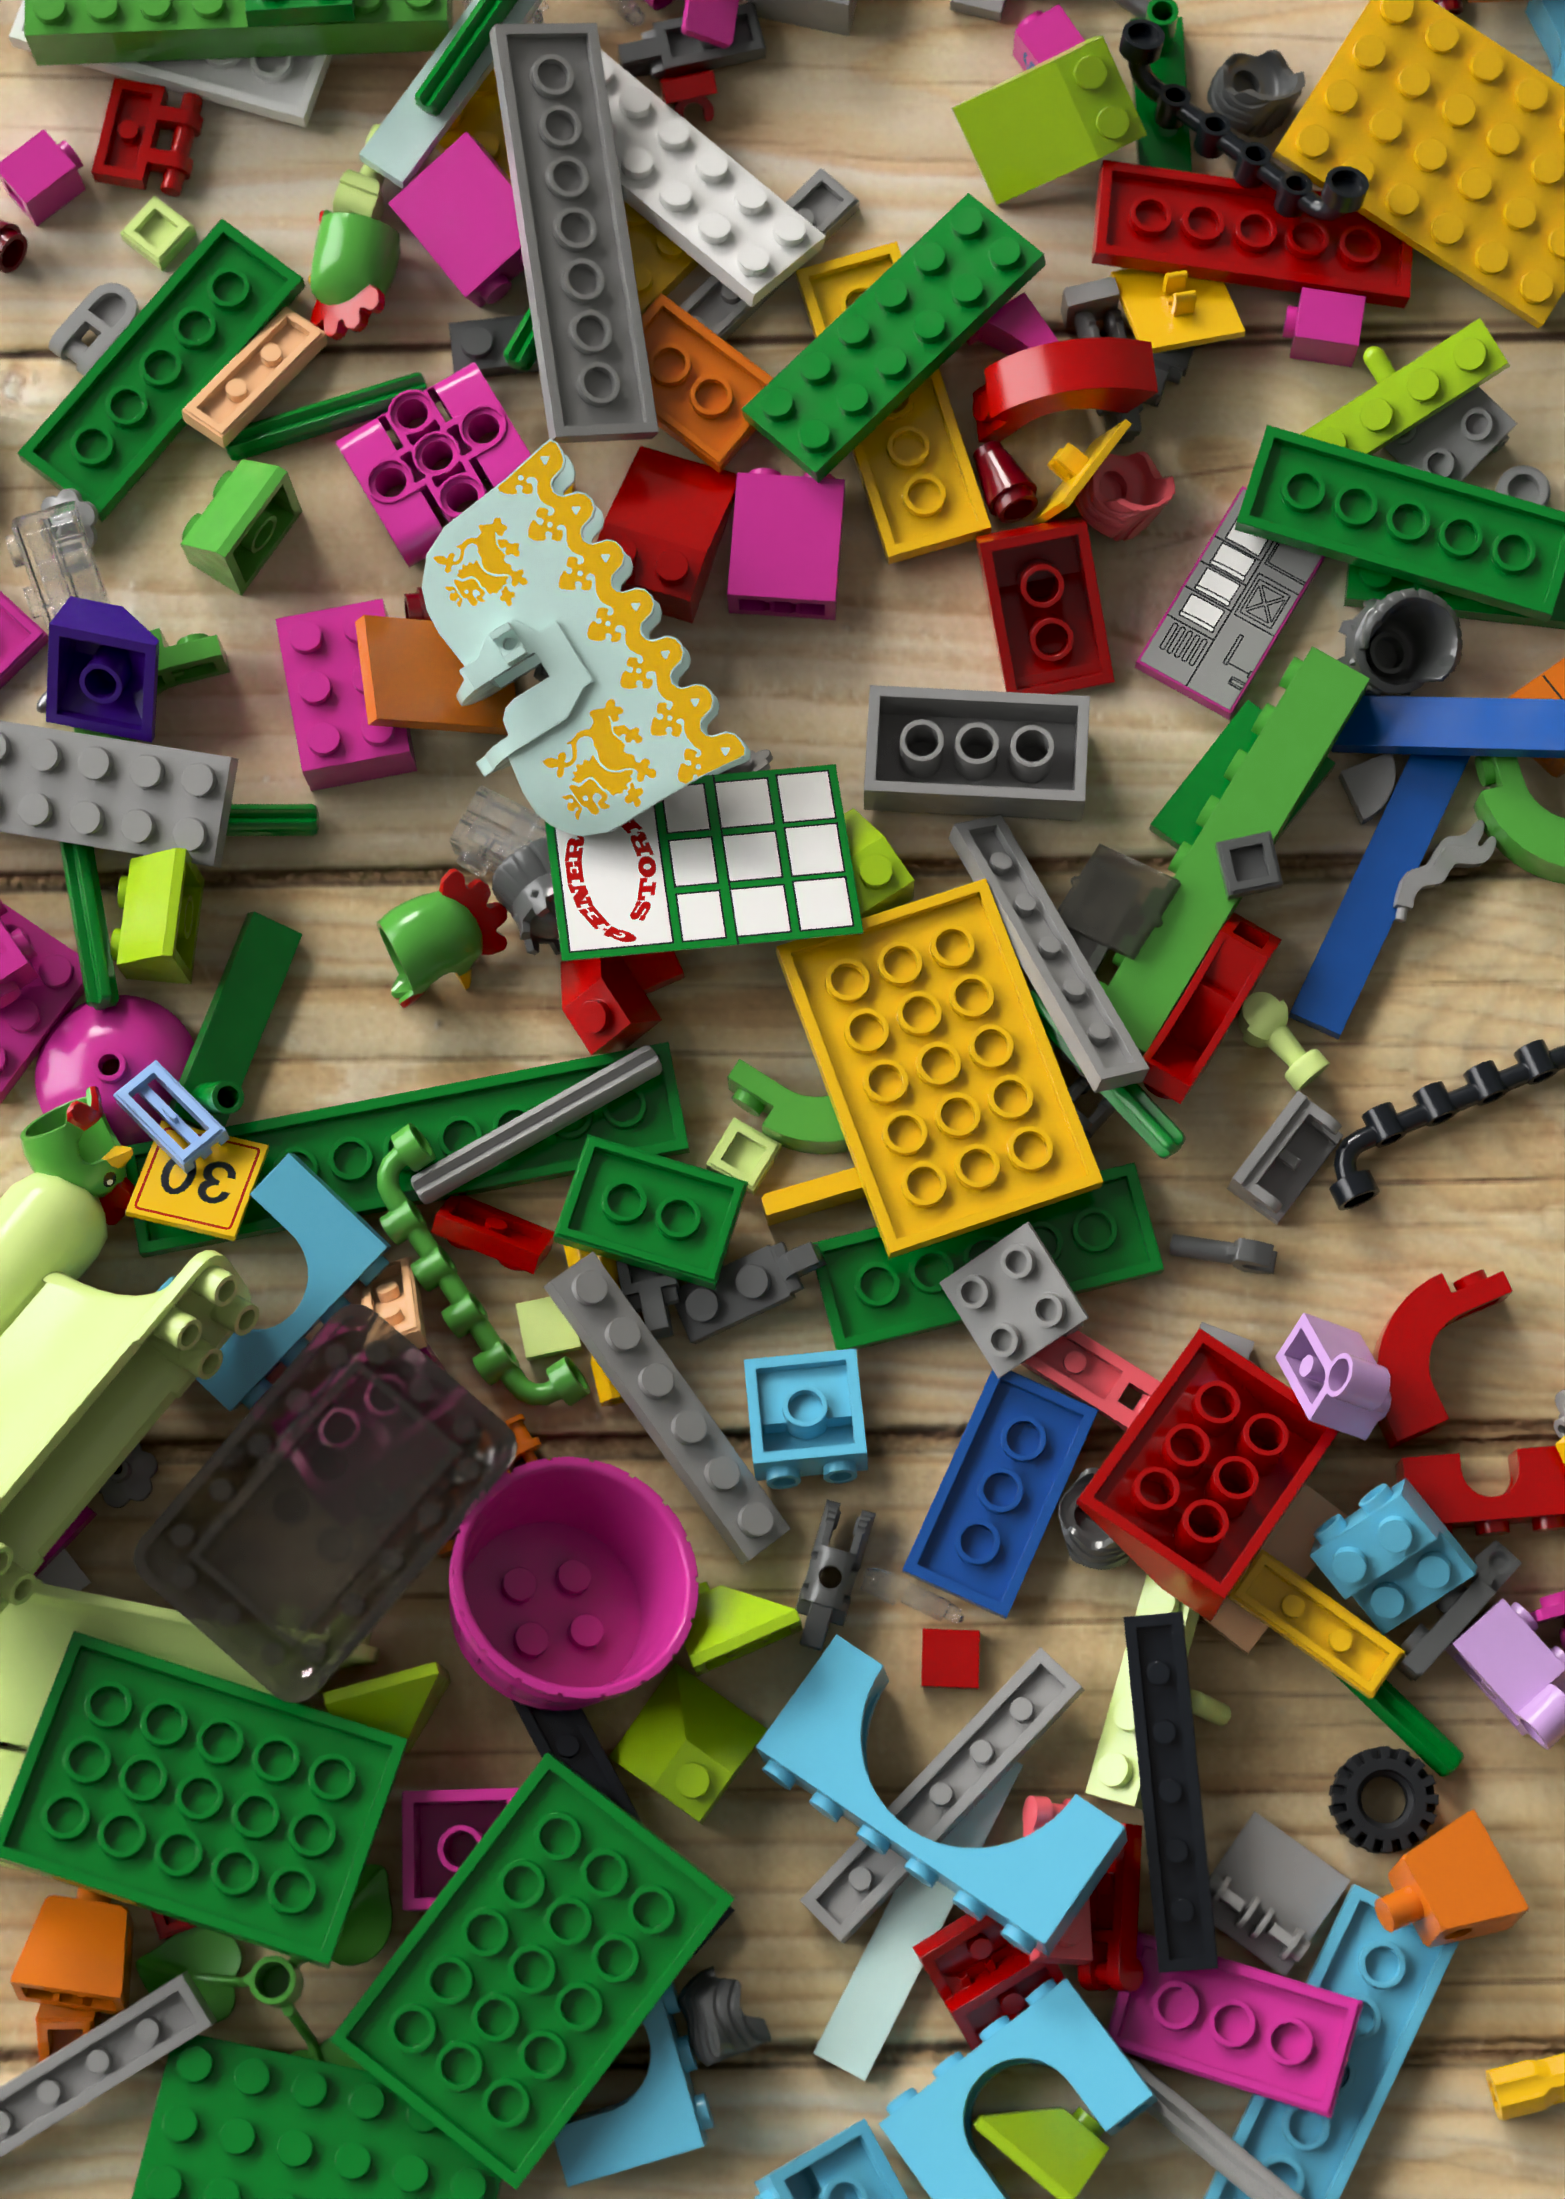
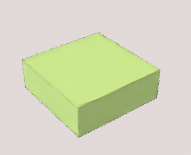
(158, 233)
(744, 1154)
(545, 1329)

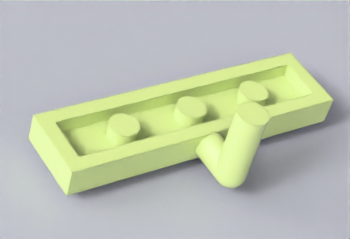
(1115, 1765)

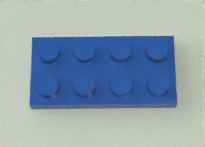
(1000, 1492)

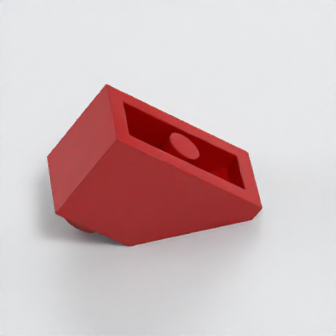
(605, 1003)

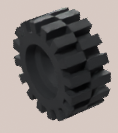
(1418, 1792)

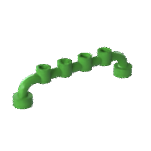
(466, 1312)

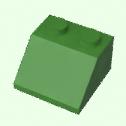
(242, 523)

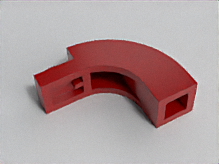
(1061, 377)
(1407, 1344)

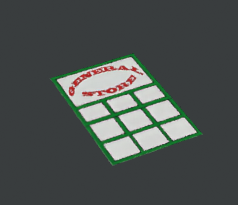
(711, 869)

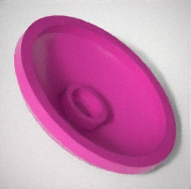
(131, 1032)

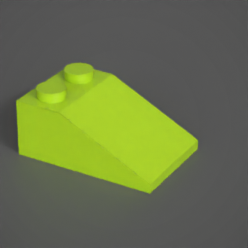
(1049, 120)

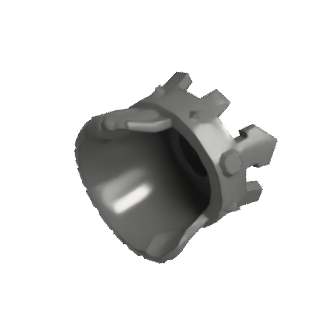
(1403, 642)
(526, 892)

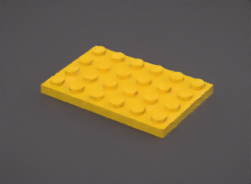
(1453, 147)
(939, 1069)

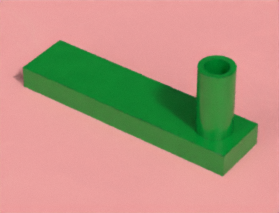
(1163, 146)
(237, 1017)

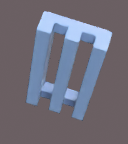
(198, 1145)

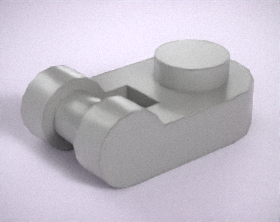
(104, 312)

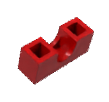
(1532, 1495)

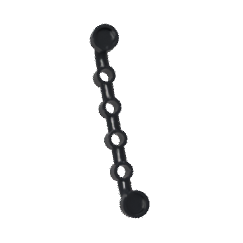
(1343, 187)
(1432, 1108)

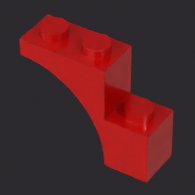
(1208, 1008)

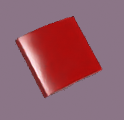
(981, 1973)

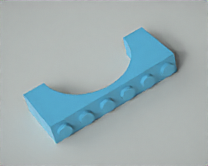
(1023, 1885)

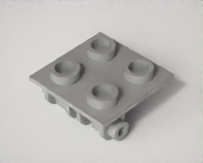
(1455, 437)
(1014, 1300)
(1272, 1893)

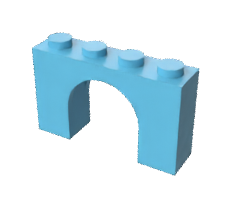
(338, 1254)
(1056, 2031)
(651, 2123)

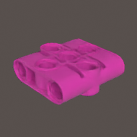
(380, 466)

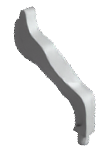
(1450, 853)

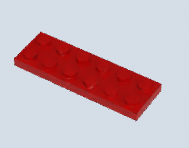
(1235, 236)

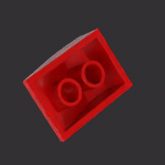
(670, 526)
(1045, 607)

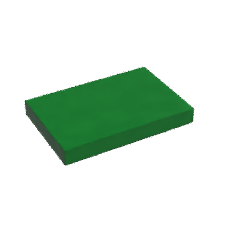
(1179, 815)
(651, 1212)

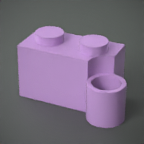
(1335, 1376)
(1515, 1670)

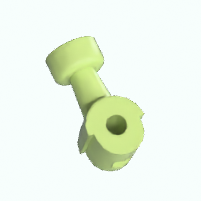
(361, 190)
(1264, 1025)

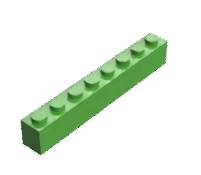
(218, 29)
(1259, 799)

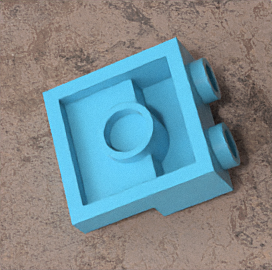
(806, 1417)
(1391, 1555)
(839, 2168)

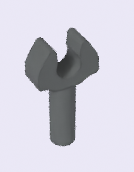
(1243, 1254)

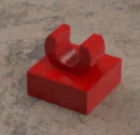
(690, 89)

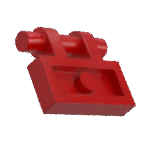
(131, 136)

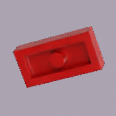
(493, 1232)

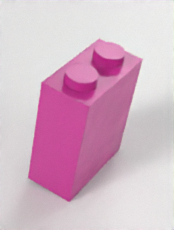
(466, 220)
(786, 545)

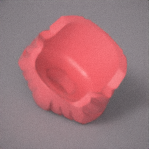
(1124, 495)

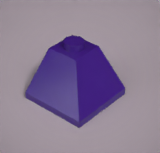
(102, 670)

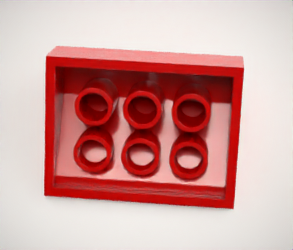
(1205, 1473)

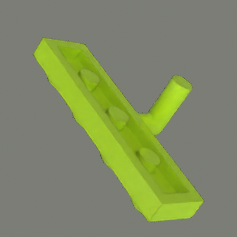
(1413, 392)

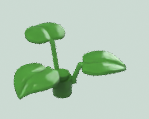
(217, 1959)

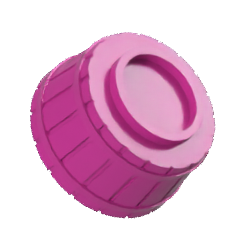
(571, 1584)

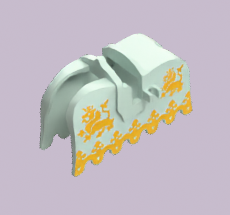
(528, 588)

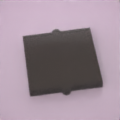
(1117, 901)

